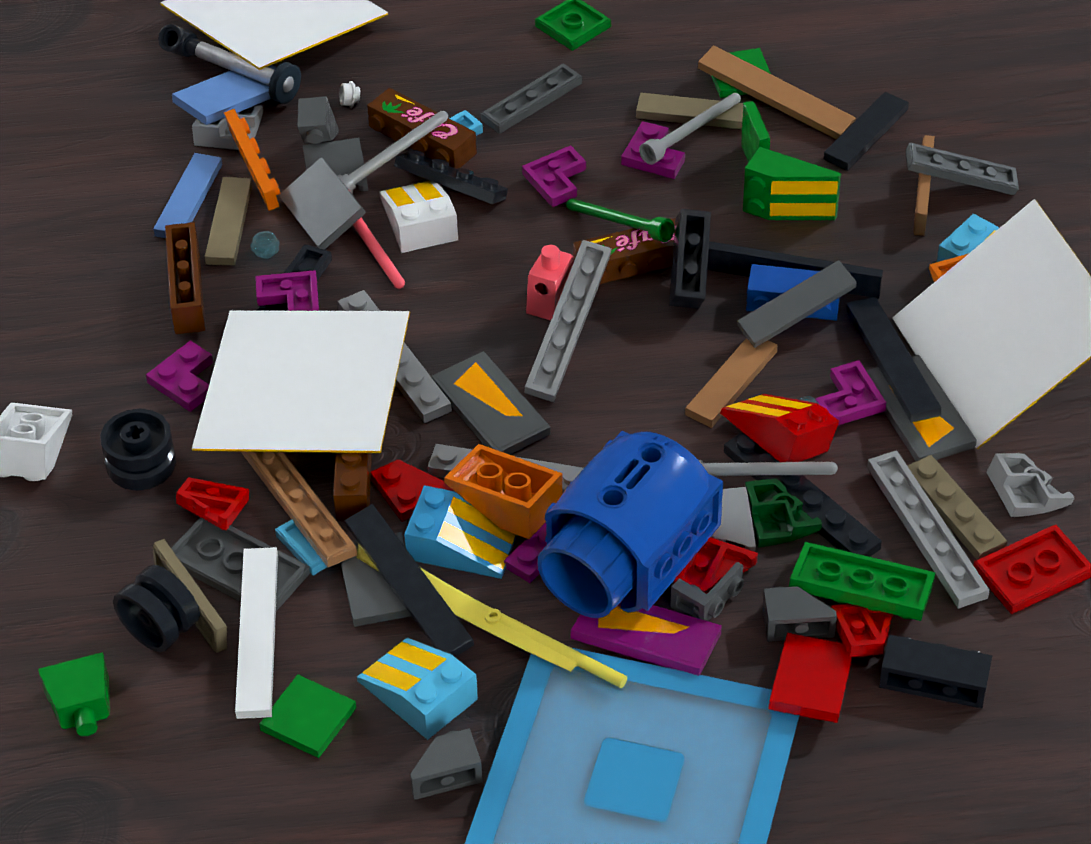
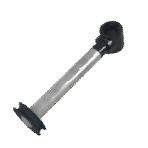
(282, 81)

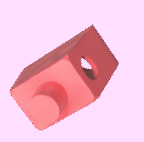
(549, 277)

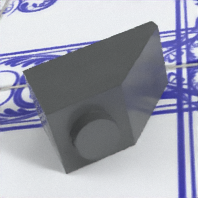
(316, 120)
(796, 613)
(447, 765)

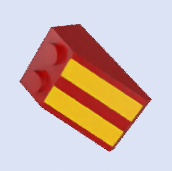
(784, 426)

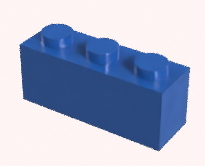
(771, 281)

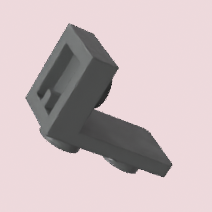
(694, 602)

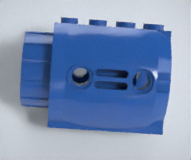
(628, 525)

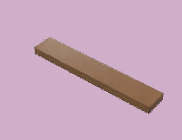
(775, 92)
(302, 506)

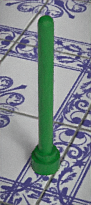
(658, 228)

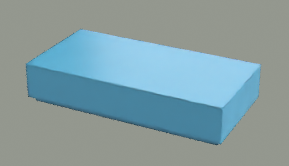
(299, 546)

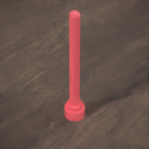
(379, 254)

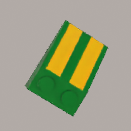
(789, 188)

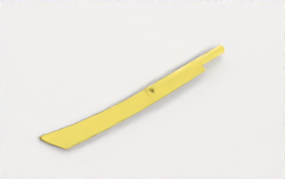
(514, 631)

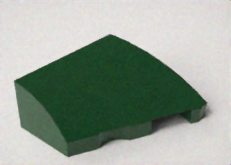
(777, 514)

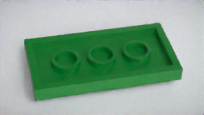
(863, 581)

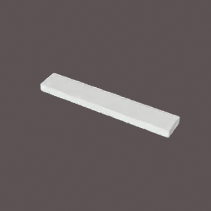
(257, 633)

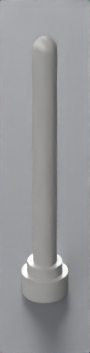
(654, 149)
(393, 150)
(770, 468)

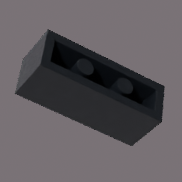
(690, 258)
(935, 671)

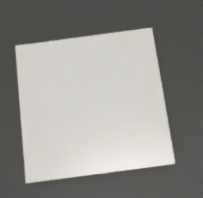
(273, 29)
(1004, 322)
(303, 382)

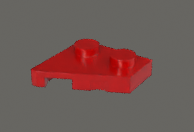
(402, 486)
(212, 500)
(714, 562)
(862, 630)

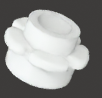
(349, 94)

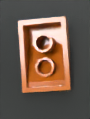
(506, 489)

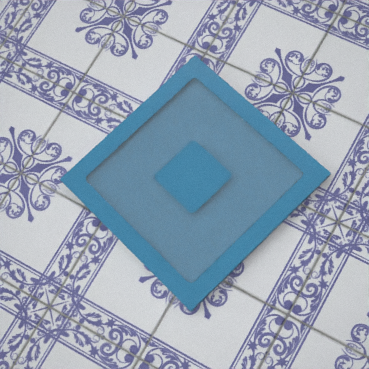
(634, 763)

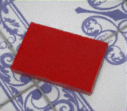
(1033, 569)
(811, 678)

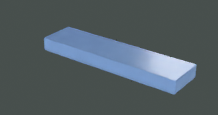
(189, 192)

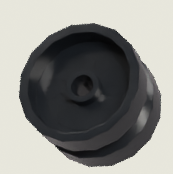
(138, 449)
(156, 608)

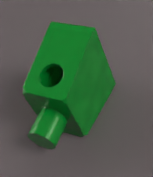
(78, 692)

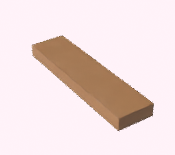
(922, 195)
(730, 381)

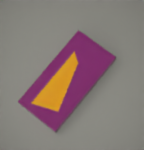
(652, 636)

